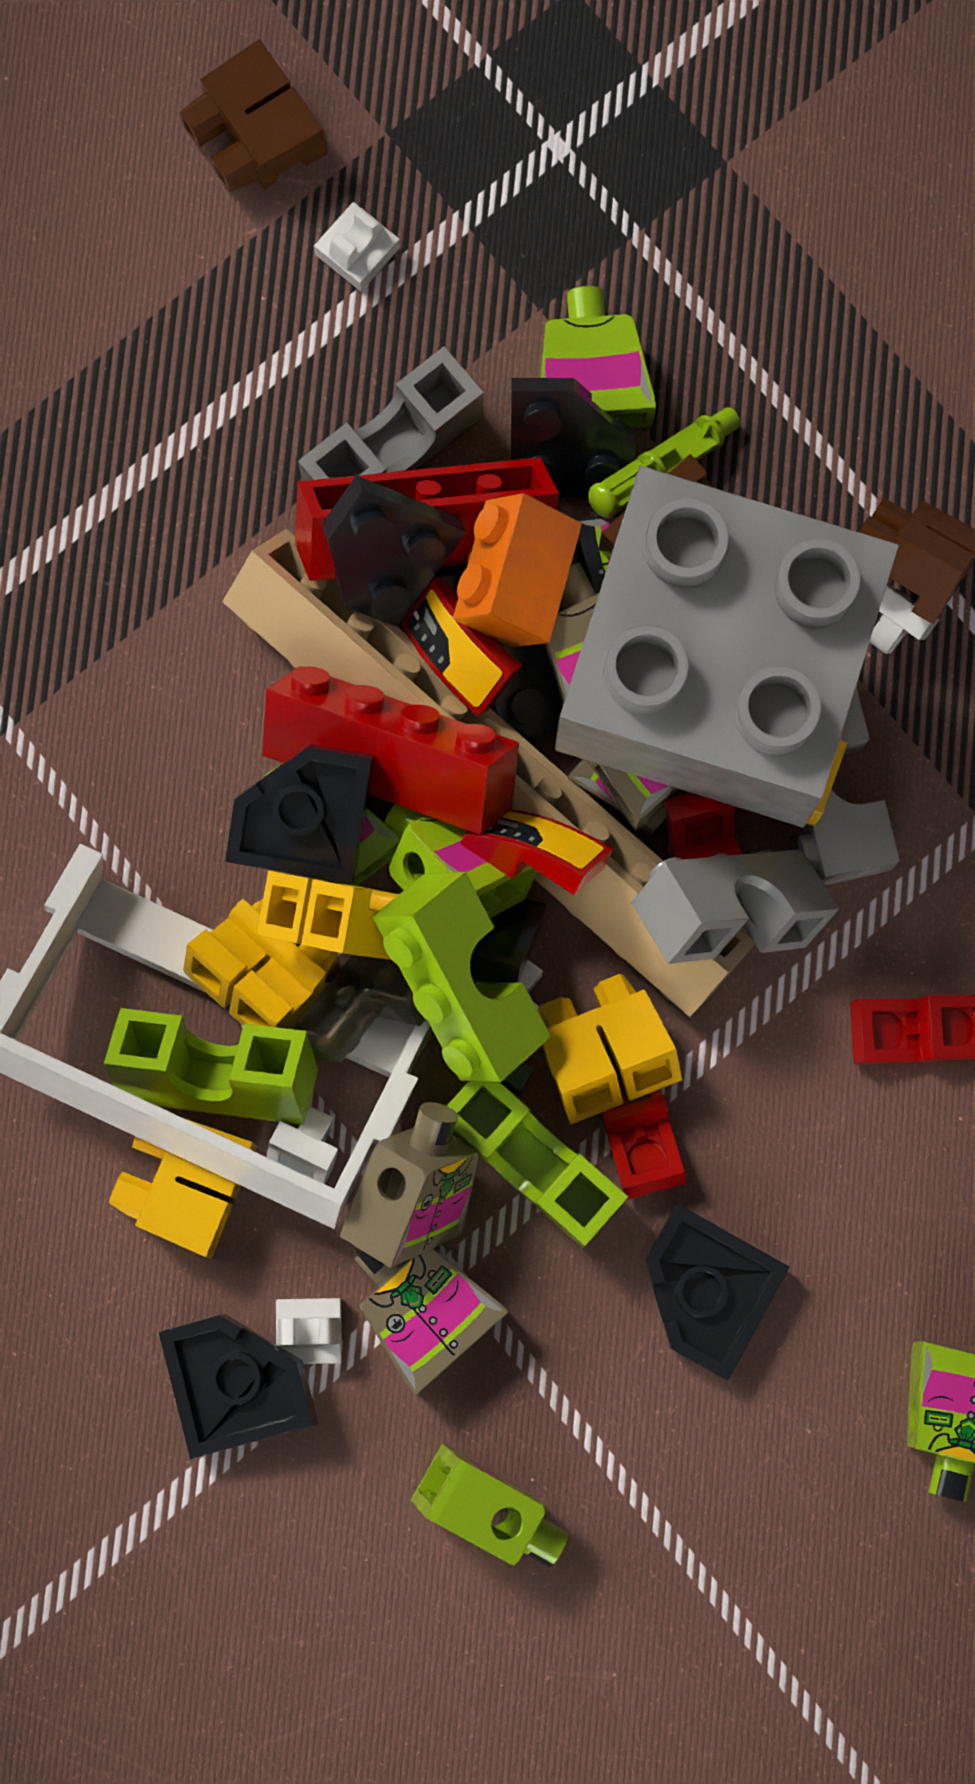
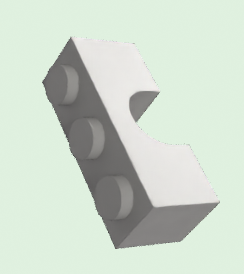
(424, 416)
(850, 837)
(704, 902)

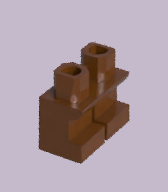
(259, 115)
(930, 554)

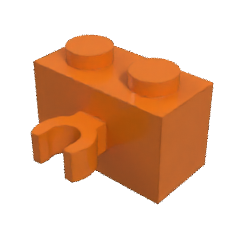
(516, 570)

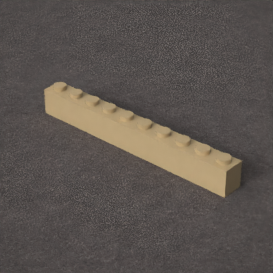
(315, 629)

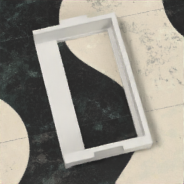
(159, 939)

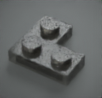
(352, 1002)

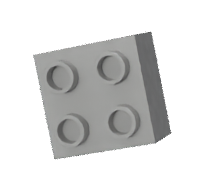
(725, 647)

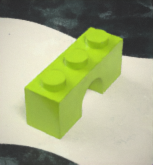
(431, 939)
(168, 1066)
(534, 1160)

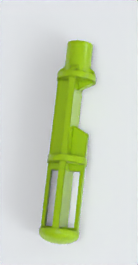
(697, 439)

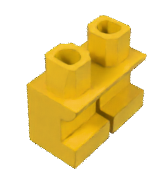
(323, 914)
(259, 975)
(630, 1032)
(174, 1209)

